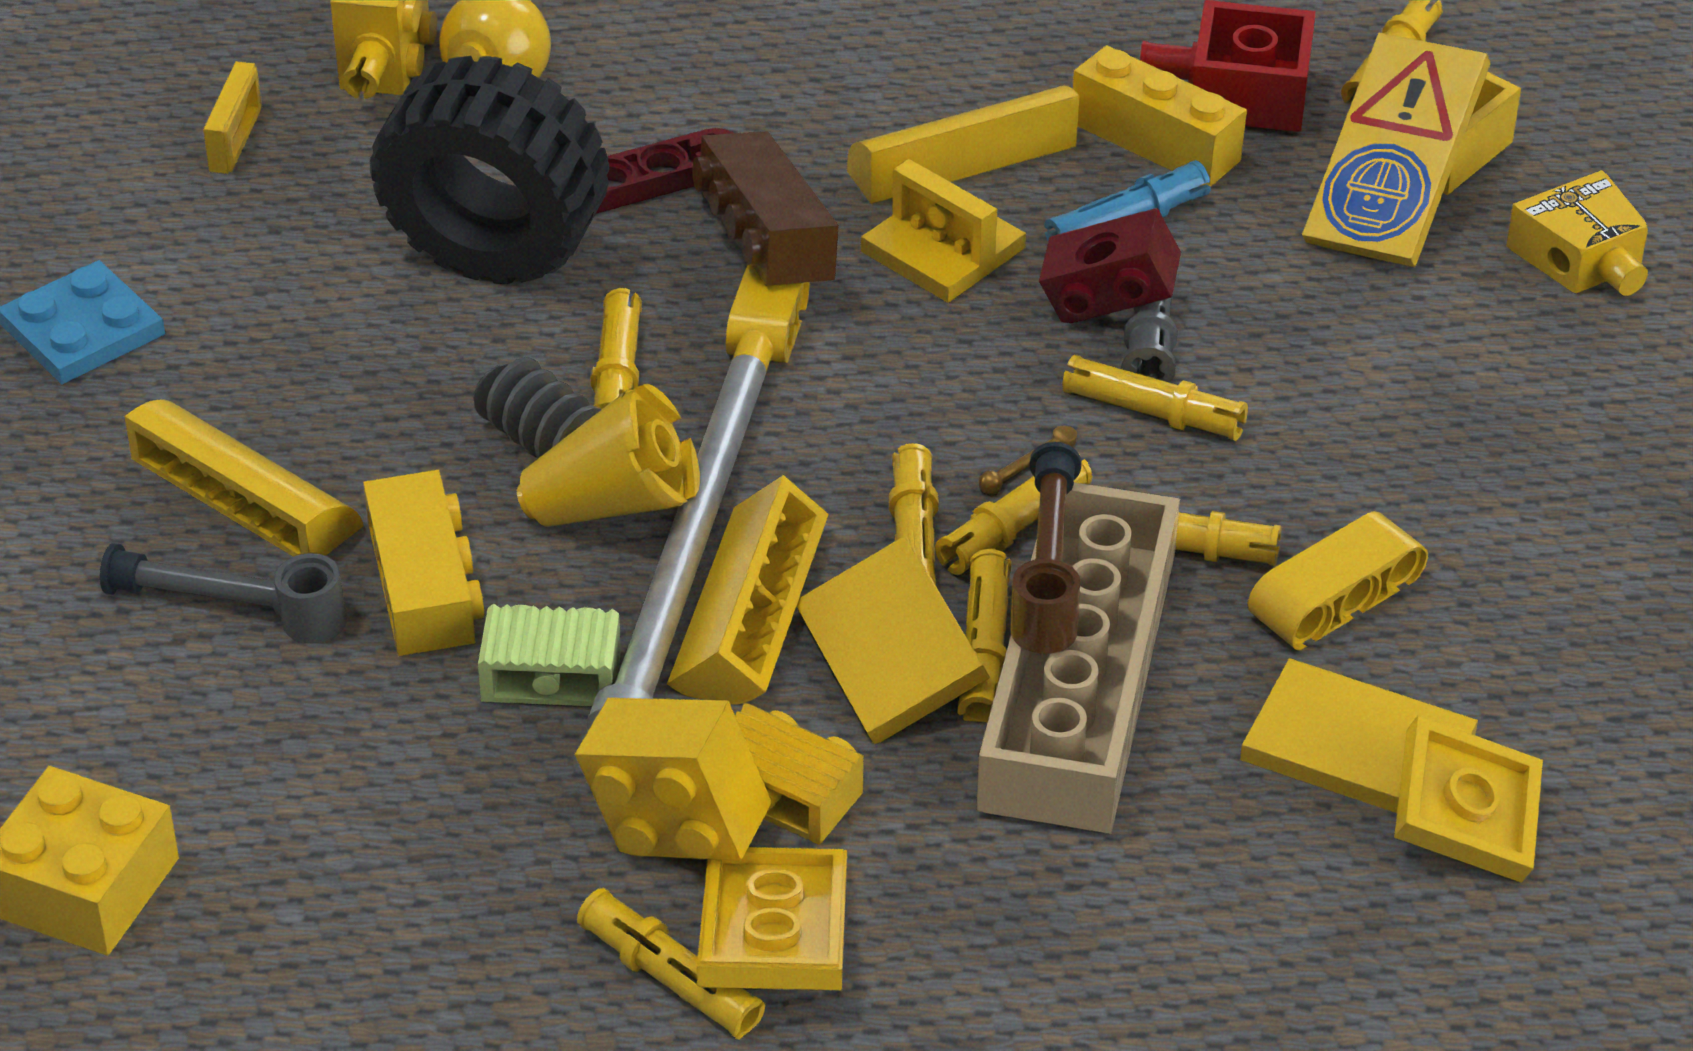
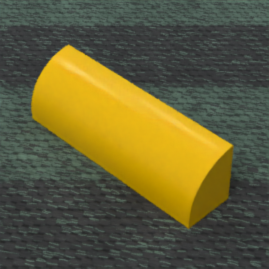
(969, 141)
(237, 480)
(749, 596)

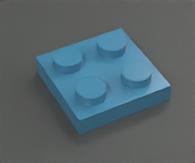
(80, 321)

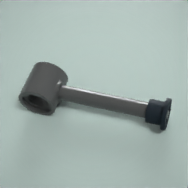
(303, 590)

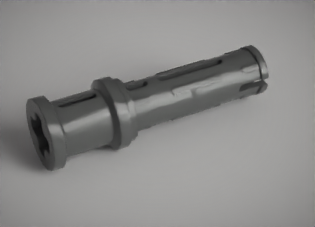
(1151, 338)

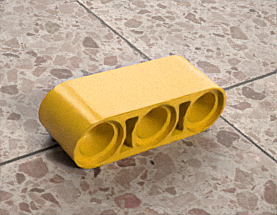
(1335, 578)

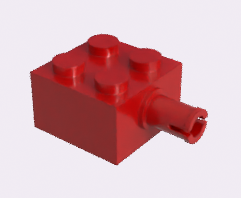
(1248, 58)

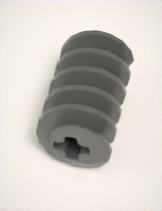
(530, 405)

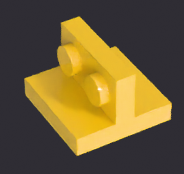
(940, 234)

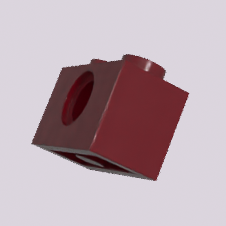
(1110, 266)

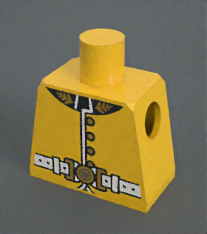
(1582, 235)

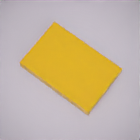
(891, 640)
(1339, 733)
(774, 920)

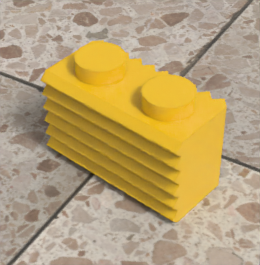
(805, 774)

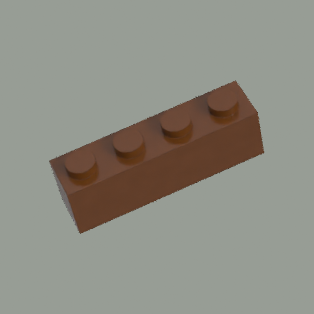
(767, 208)

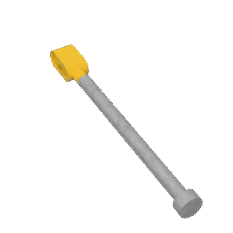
(758, 331)

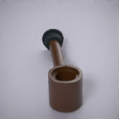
(1046, 588)

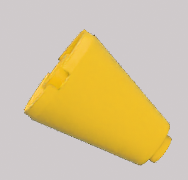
(613, 464)

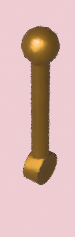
(991, 481)

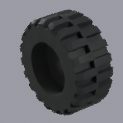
(517, 128)

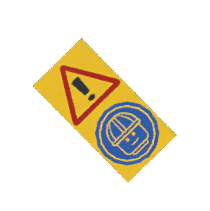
(1396, 149)

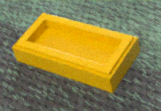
(232, 118)

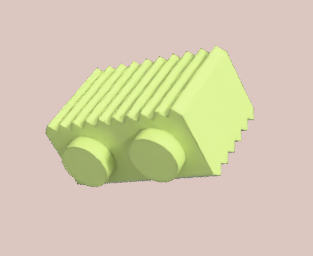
(548, 654)

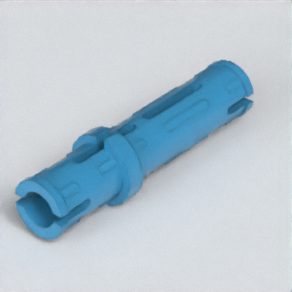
(1148, 193)

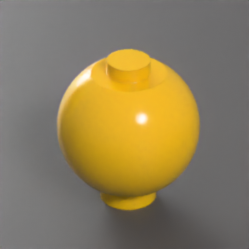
(497, 29)

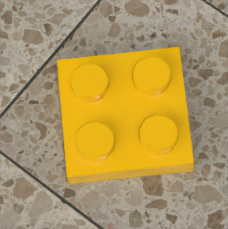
(1469, 799)

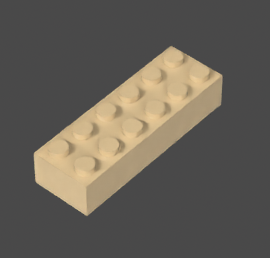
(1070, 716)

